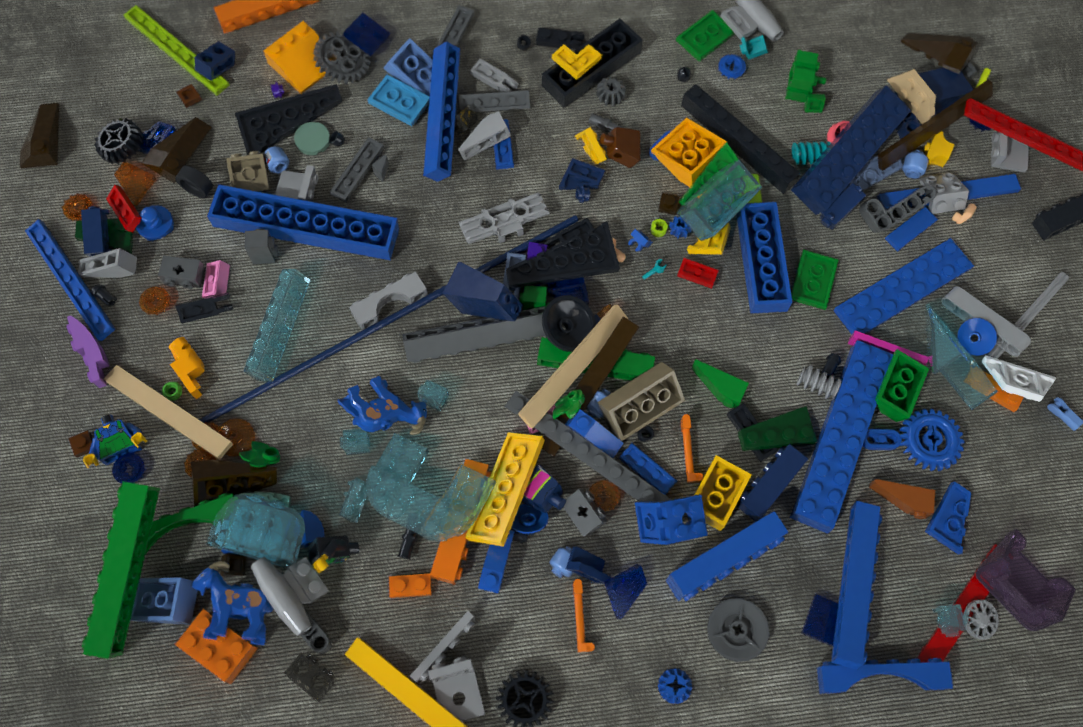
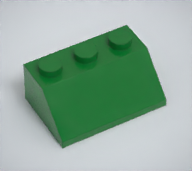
(901, 386)

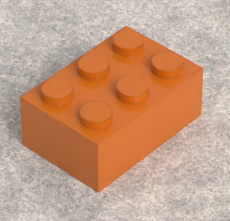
(221, 656)

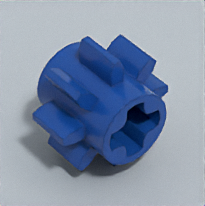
(679, 228)

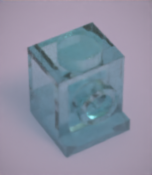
(950, 619)

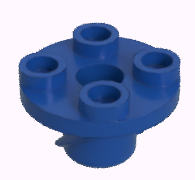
(155, 223)

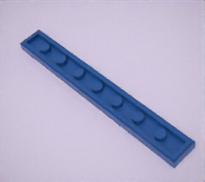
(977, 189)
(70, 280)

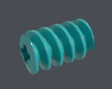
(808, 151)

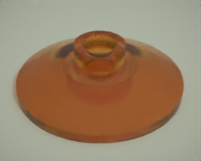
(244, 436)

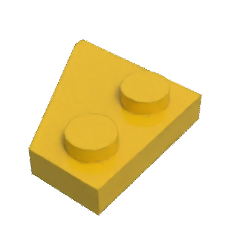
(712, 245)

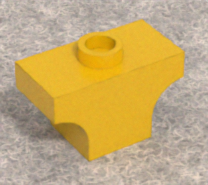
(938, 150)

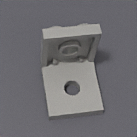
(457, 679)

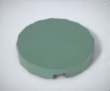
(312, 138)

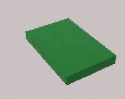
(705, 35)
(814, 279)

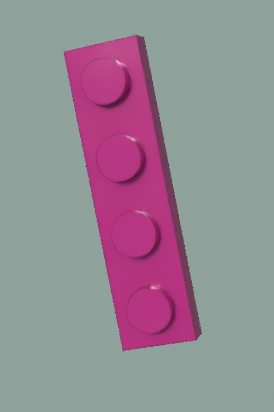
(883, 345)

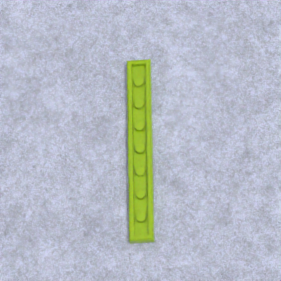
(172, 47)

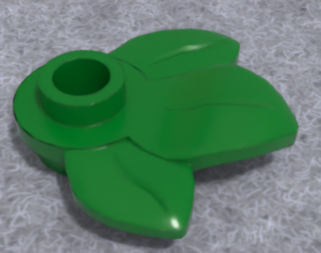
(569, 404)
(261, 455)

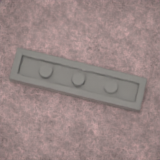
(437, 655)

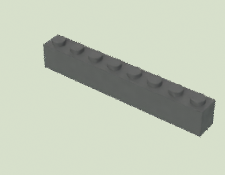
(472, 335)

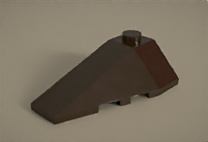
(950, 51)
(42, 139)
(176, 149)
(219, 477)

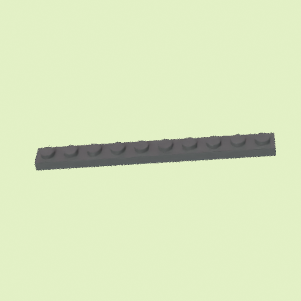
(590, 454)

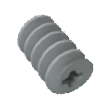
(819, 382)

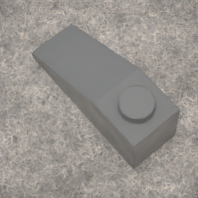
(486, 134)
(108, 265)

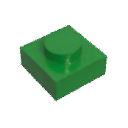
(814, 103)

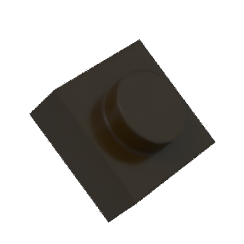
(668, 204)

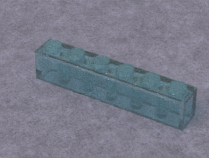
(277, 325)

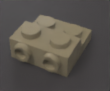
(248, 171)

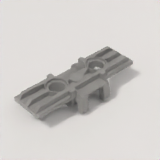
(505, 222)

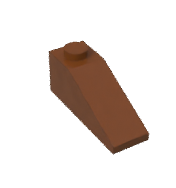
(908, 498)

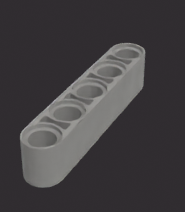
(967, 307)

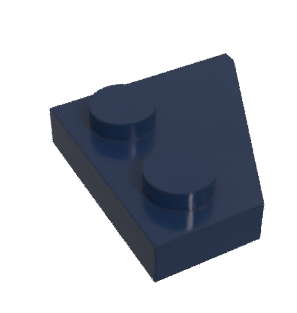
(580, 174)

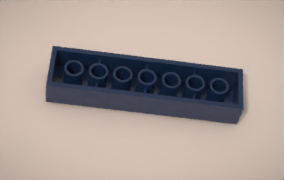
(850, 150)

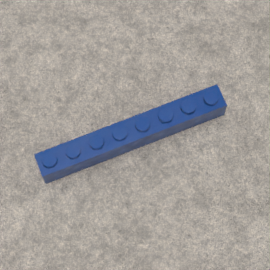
(442, 112)
(856, 586)

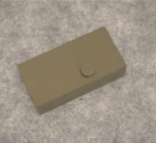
(641, 401)

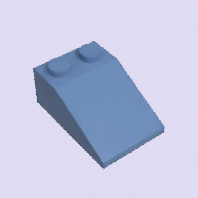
(411, 67)
(164, 601)

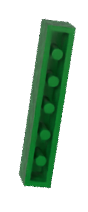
(627, 367)

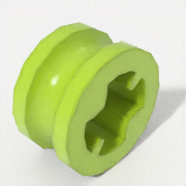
(657, 233)

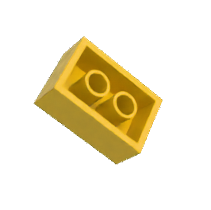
(721, 491)

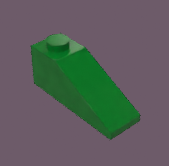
(722, 385)

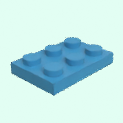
(399, 100)

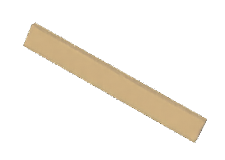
(571, 368)
(168, 412)

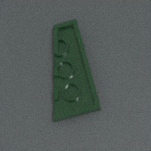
(786, 429)

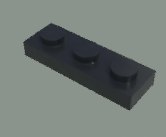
(742, 418)

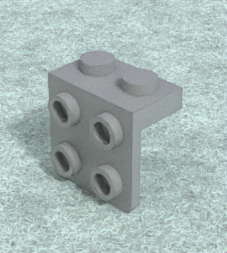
(1008, 153)
(298, 185)
(950, 193)

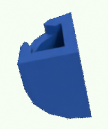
(313, 528)

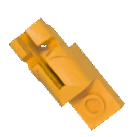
(187, 365)

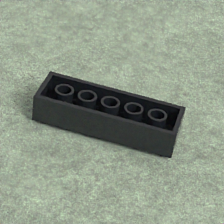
(617, 46)

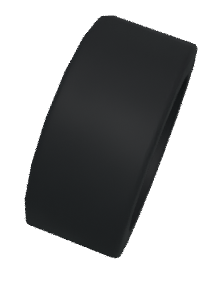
(194, 181)

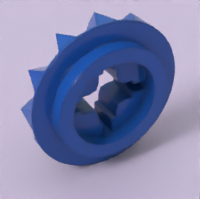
(725, 63)
(667, 692)

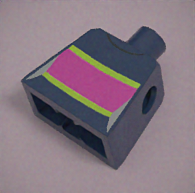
(543, 491)

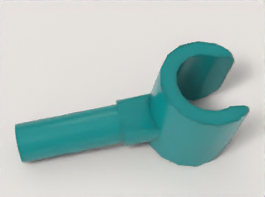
(657, 269)

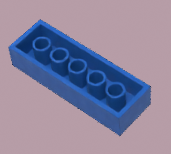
(764, 258)
(727, 555)

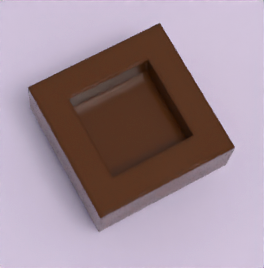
(189, 95)
(81, 443)

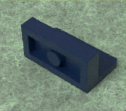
(587, 565)

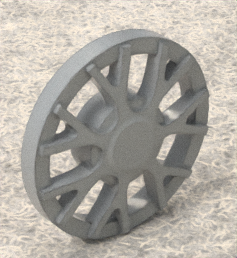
(981, 619)

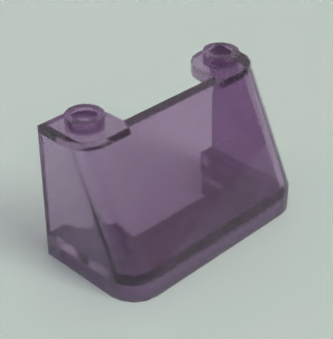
(1022, 587)

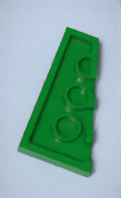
(722, 158)

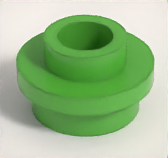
(170, 386)

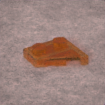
(134, 181)

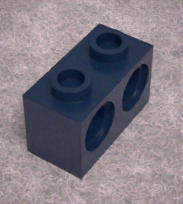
(214, 60)

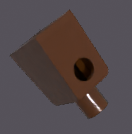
(622, 145)

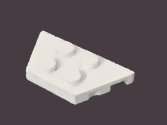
(1018, 379)

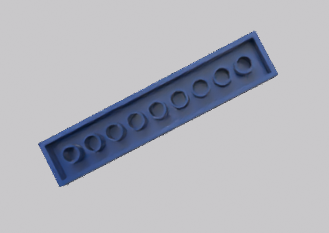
(304, 222)
(841, 438)

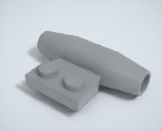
(752, 16)
(289, 591)

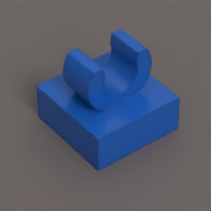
(641, 239)

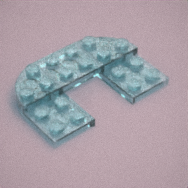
(416, 509)

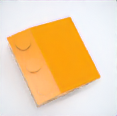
(294, 56)
(687, 150)

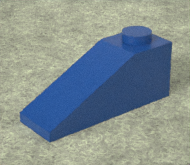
(594, 433)
(495, 566)

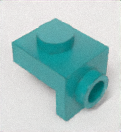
(753, 47)

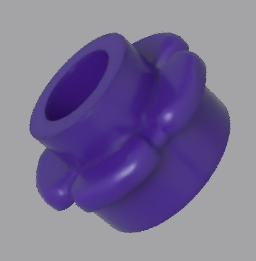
(277, 90)

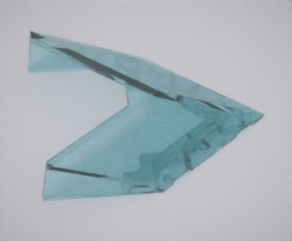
(955, 362)

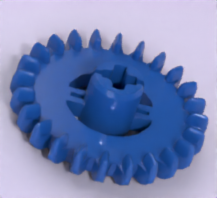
(924, 449)

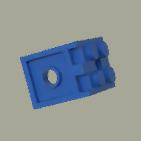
(663, 521)

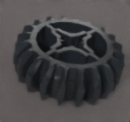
(119, 141)
(515, 683)

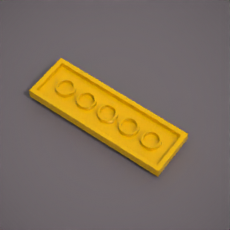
(512, 476)

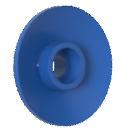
(986, 336)
(529, 520)

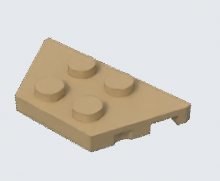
(915, 94)

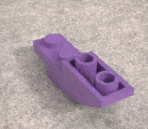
(90, 350)

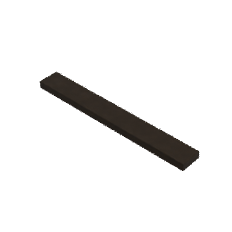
(932, 126)
(599, 371)

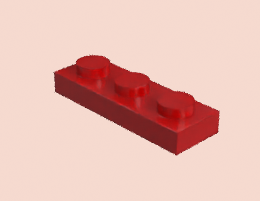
(123, 208)

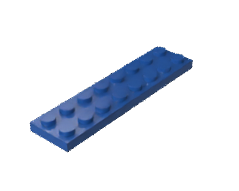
(903, 288)

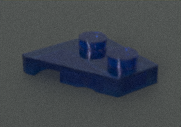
(155, 135)
(571, 287)
(625, 589)

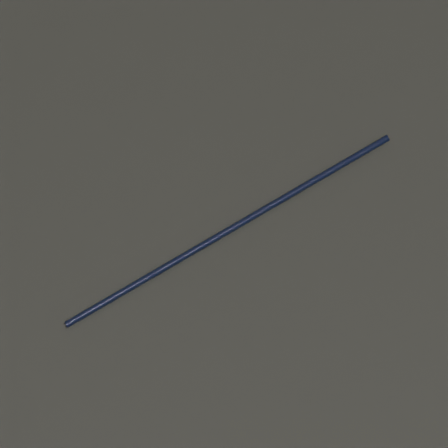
(377, 326)

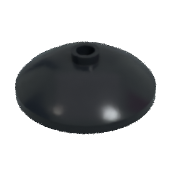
(572, 314)

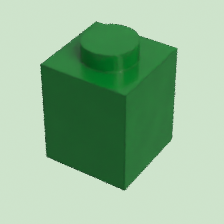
(533, 297)

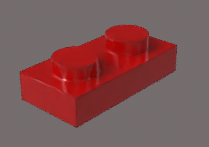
(697, 273)

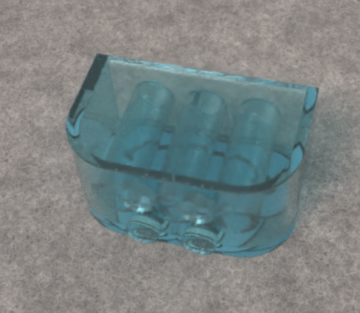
(719, 200)
(258, 529)

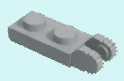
(493, 76)

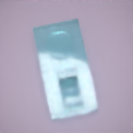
(354, 500)

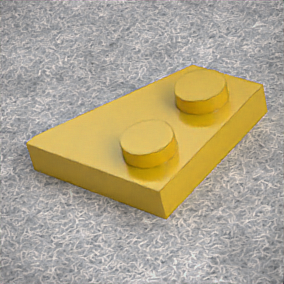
(592, 146)

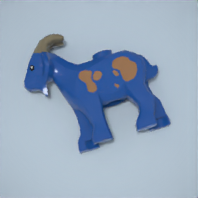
(384, 410)
(233, 602)

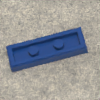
(503, 152)
(911, 229)
(647, 469)

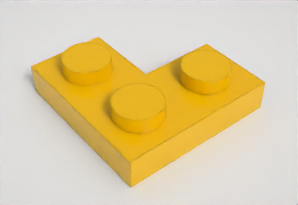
(576, 63)

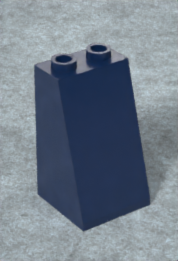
(947, 87)
(481, 295)

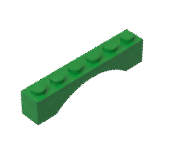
(203, 513)

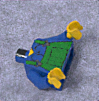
(113, 441)

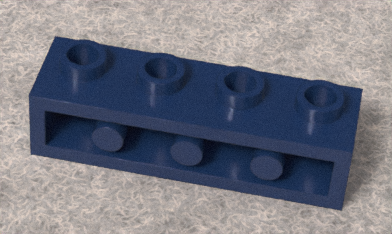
(773, 482)

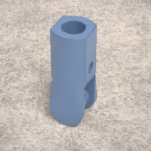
(1067, 415)

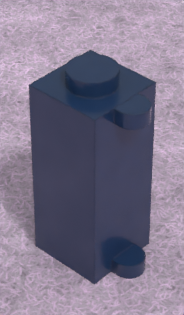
(842, 206)
(95, 230)

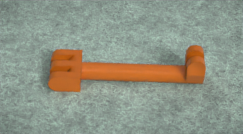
(685, 428)
(580, 630)

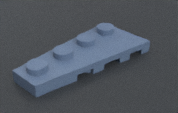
(871, 174)

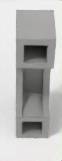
(407, 289)

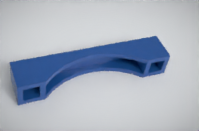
(929, 676)

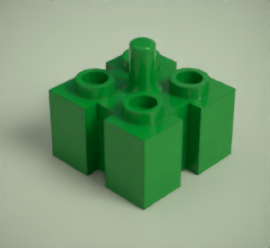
(803, 76)

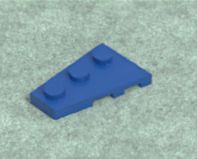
(950, 516)

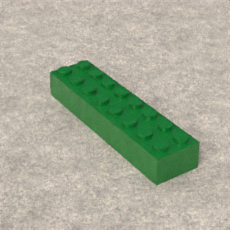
(120, 571)

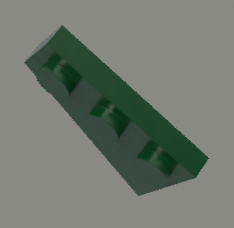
(117, 235)

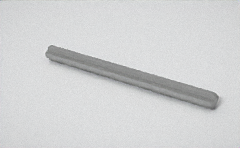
(1034, 309)

